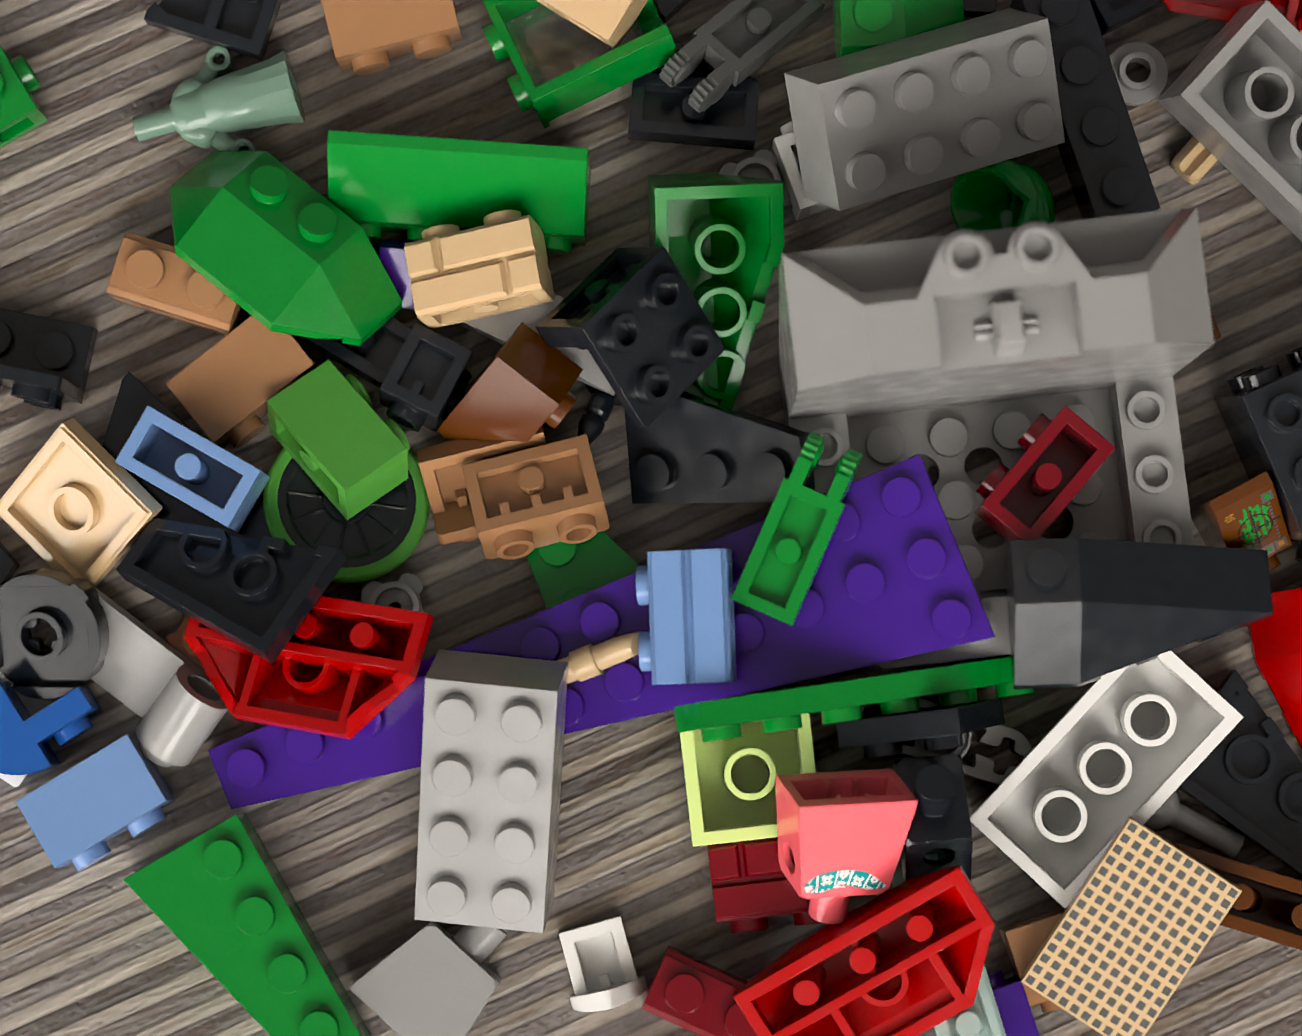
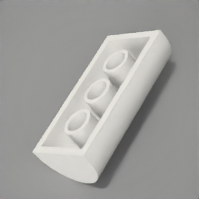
(1102, 761)

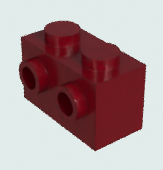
(1045, 479)

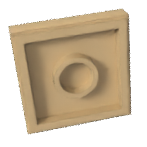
(77, 505)

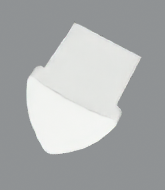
(601, 966)

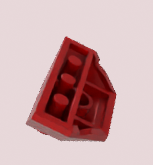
(330, 675)
(883, 970)

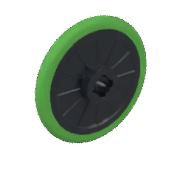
(371, 540)

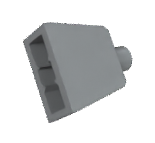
(433, 981)

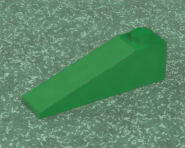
(725, 244)

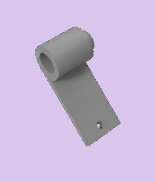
(159, 686)

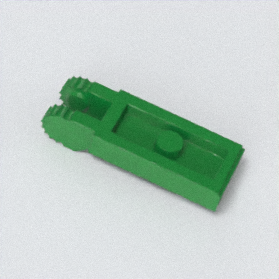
(795, 536)

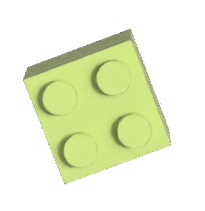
(735, 780)

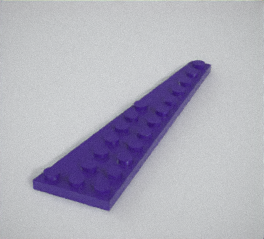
(880, 595)

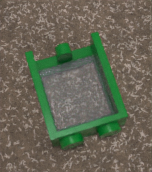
(563, 64)

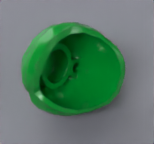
(1000, 197)

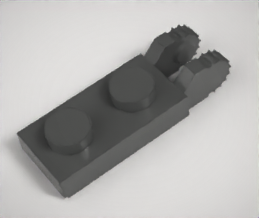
(738, 43)

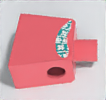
(841, 835)

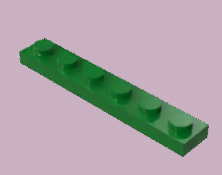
(842, 700)

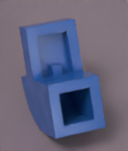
(26, 737)

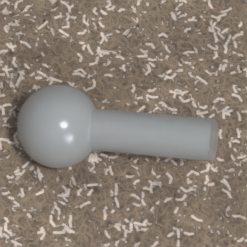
(1196, 826)

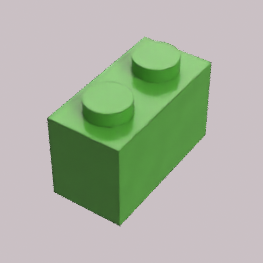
(339, 438)

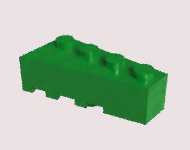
(248, 931)

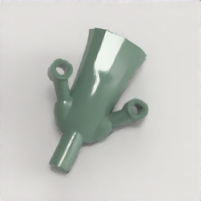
(210, 108)

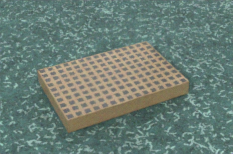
(1130, 933)

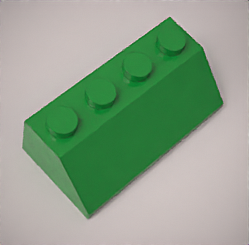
(433, 181)

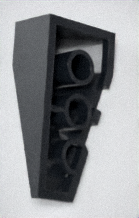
(1115, 603)

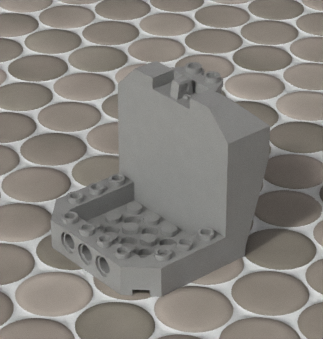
(977, 336)

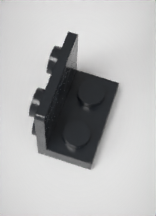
(638, 329)
(44, 358)

